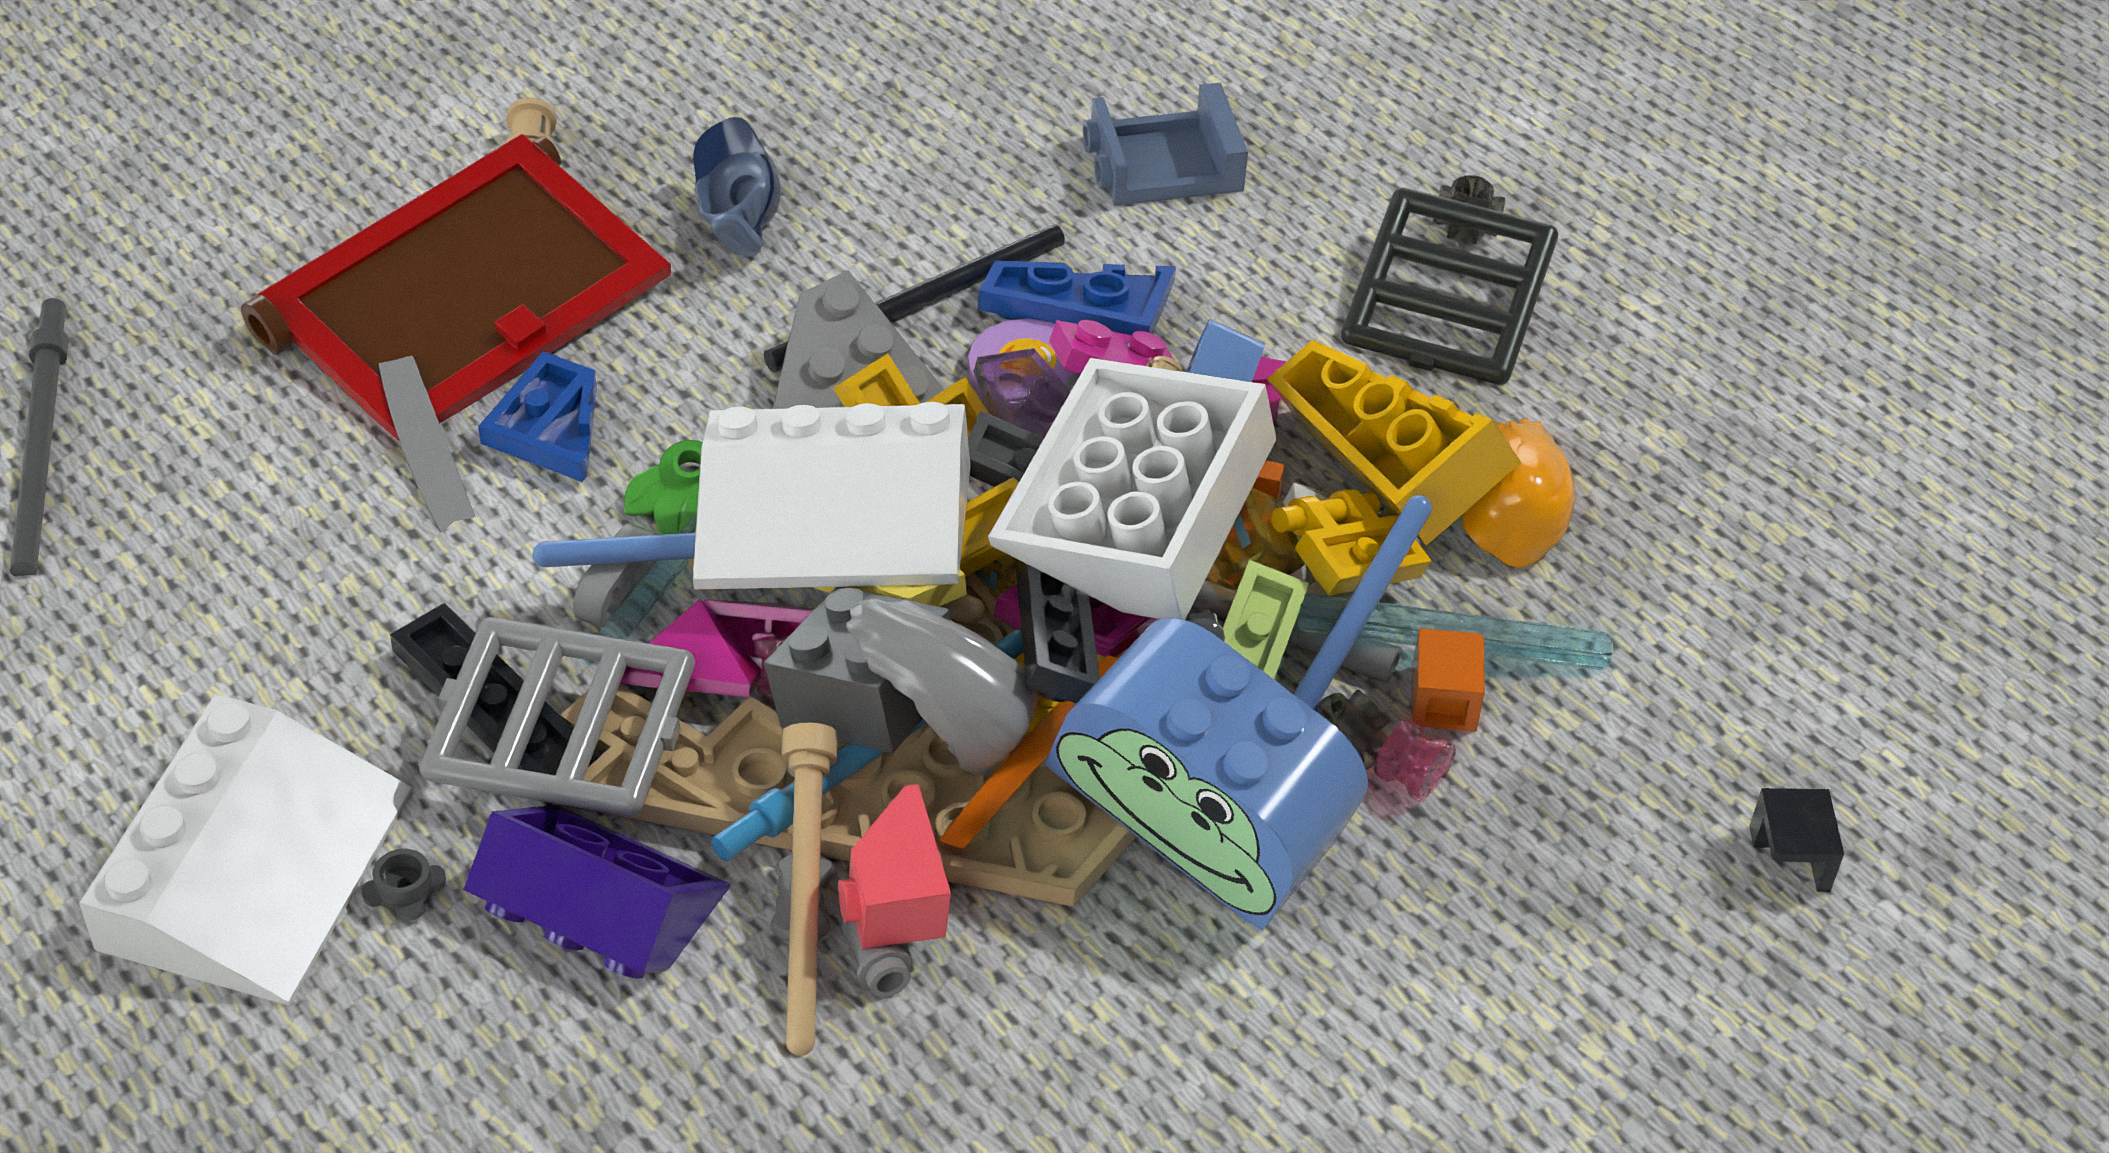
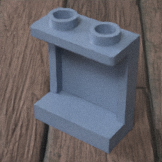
(1168, 152)

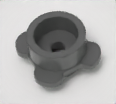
(401, 867)

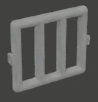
(567, 785)

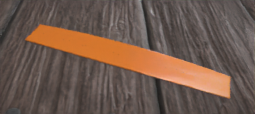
(1011, 773)

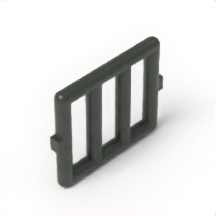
(1509, 325)

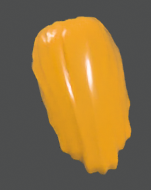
(1529, 506)

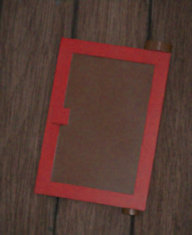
(462, 281)

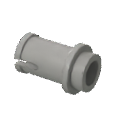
(879, 965)

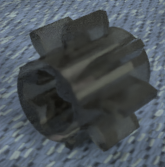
(1460, 191)
(1358, 720)

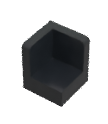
(1799, 828)

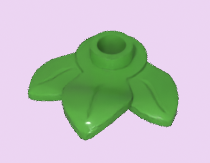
(667, 489)

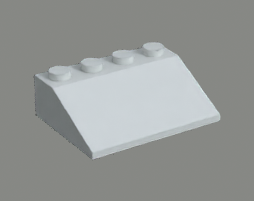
(1139, 484)
(832, 496)
(243, 853)

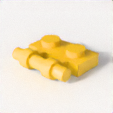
(1343, 538)

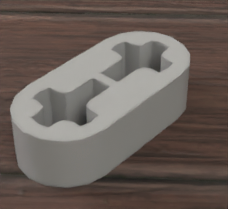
(609, 585)

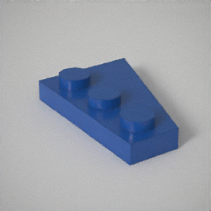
(1055, 293)

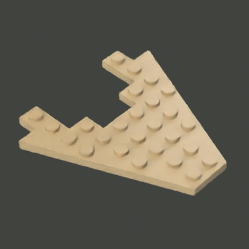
(1038, 845)

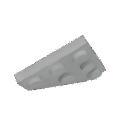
(834, 337)

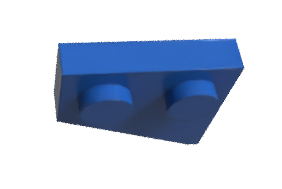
(546, 417)

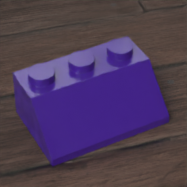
(591, 887)

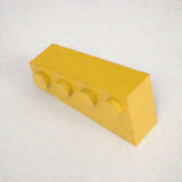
(1394, 435)

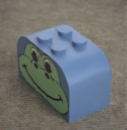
(1212, 766)

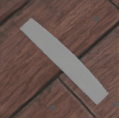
(424, 443)

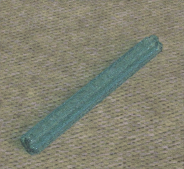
(1501, 636)

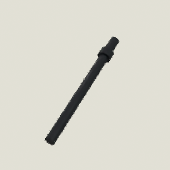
(949, 281)

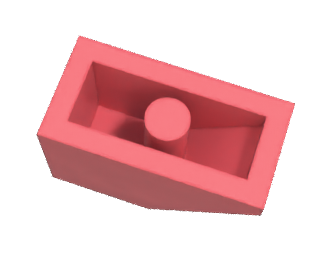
(897, 878)

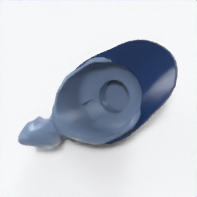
(735, 185)

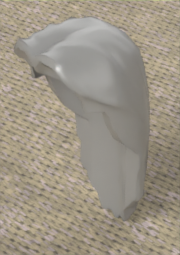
(954, 676)

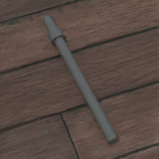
(46, 352)

